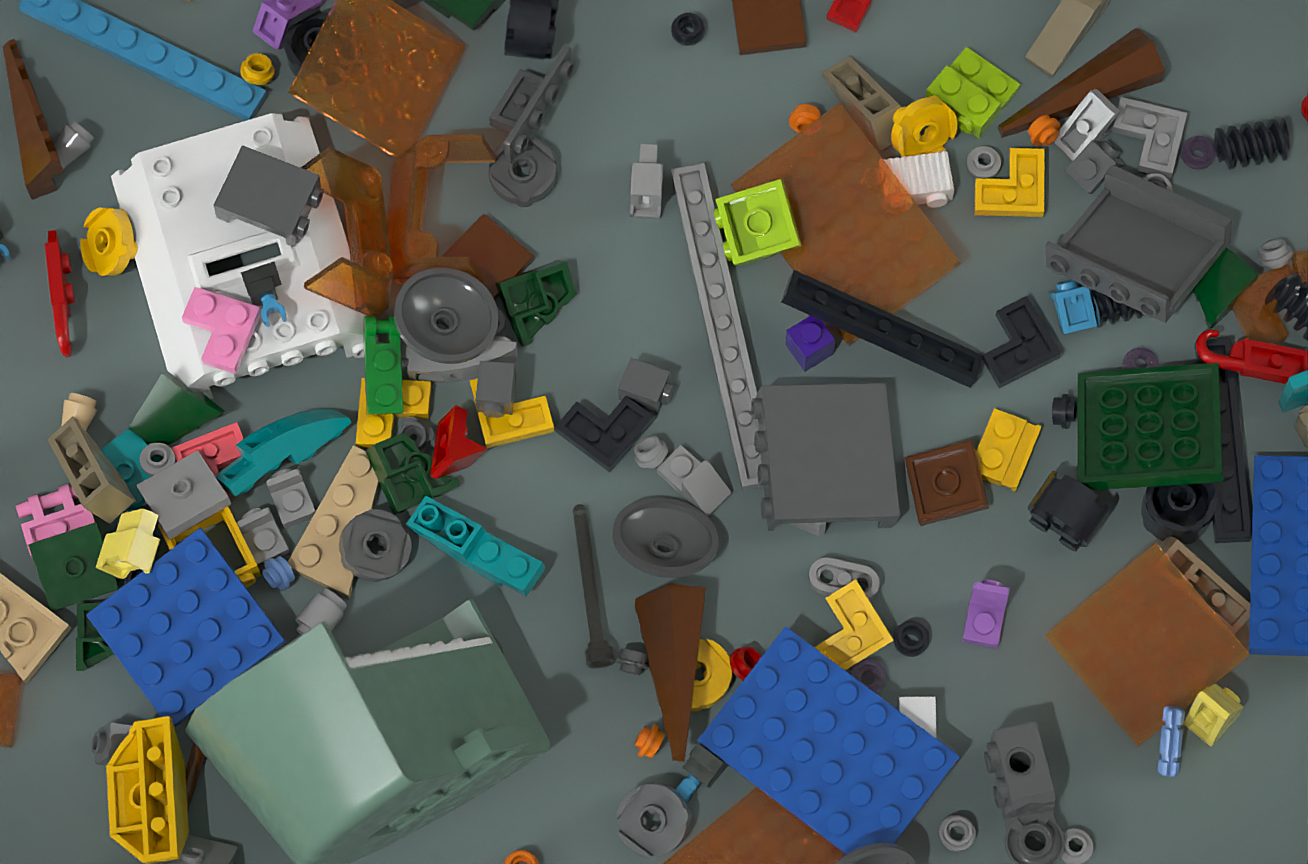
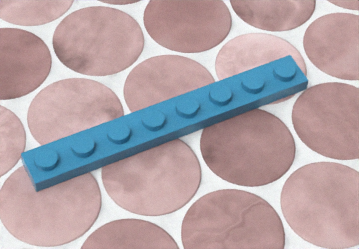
(149, 54)

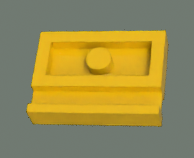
(1006, 449)

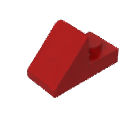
(452, 448)

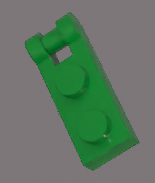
(382, 367)

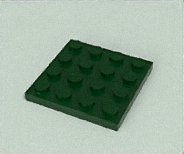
(1150, 427)

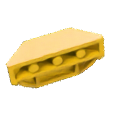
(149, 792)

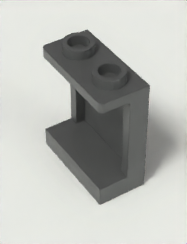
(269, 194)

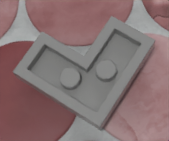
(1158, 127)

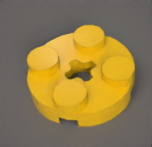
(912, 119)
(112, 229)
(716, 677)

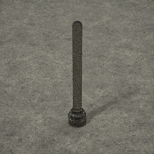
(599, 652)

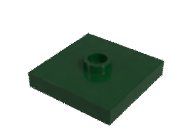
(69, 568)

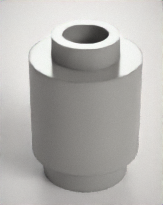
(322, 608)

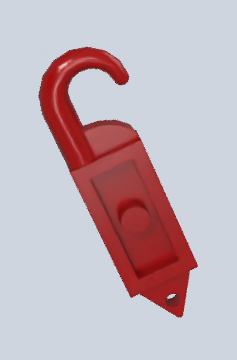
(60, 292)
(1256, 358)

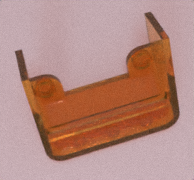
(409, 245)
(366, 279)

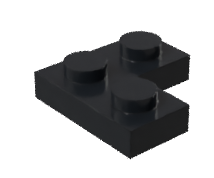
(1028, 346)
(605, 440)

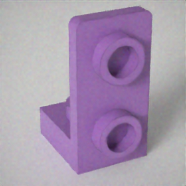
(276, 16)
(985, 613)

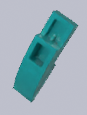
(290, 438)
(474, 547)

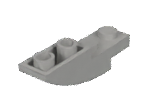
(422, 369)

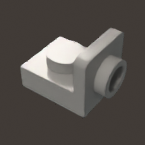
(290, 497)
(262, 535)

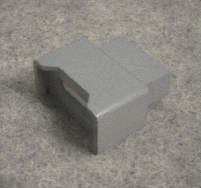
(646, 184)

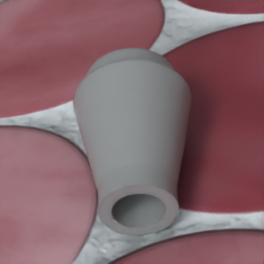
(72, 143)

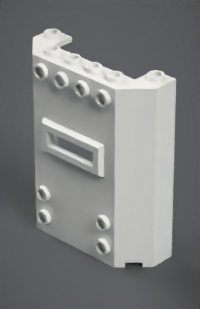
(177, 233)

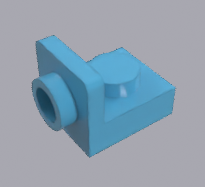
(1073, 306)

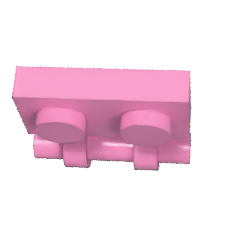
(56, 523)

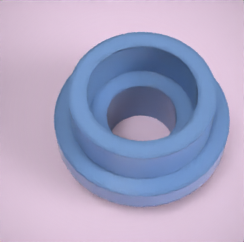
(278, 573)

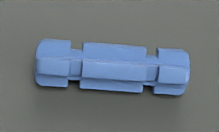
(1171, 741)

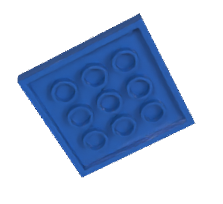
(186, 627)

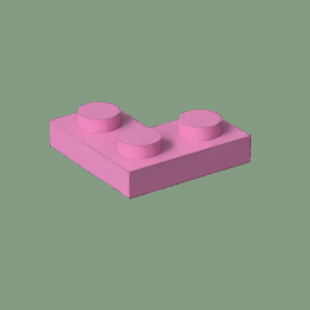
(230, 323)

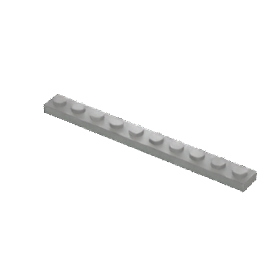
(719, 315)

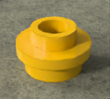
(257, 69)

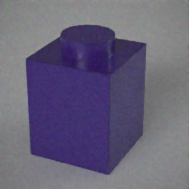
(810, 342)

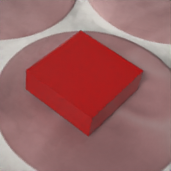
(849, 13)

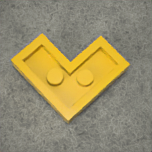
(1020, 194)
(528, 420)
(378, 428)
(862, 627)

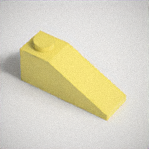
(1213, 713)

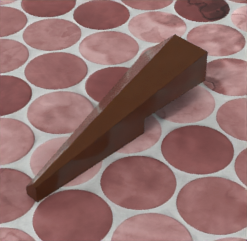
(1117, 70)
(36, 146)
(671, 633)

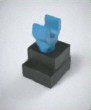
(260, 286)
(703, 768)

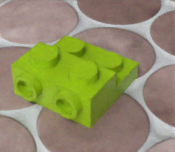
(973, 91)
(757, 223)

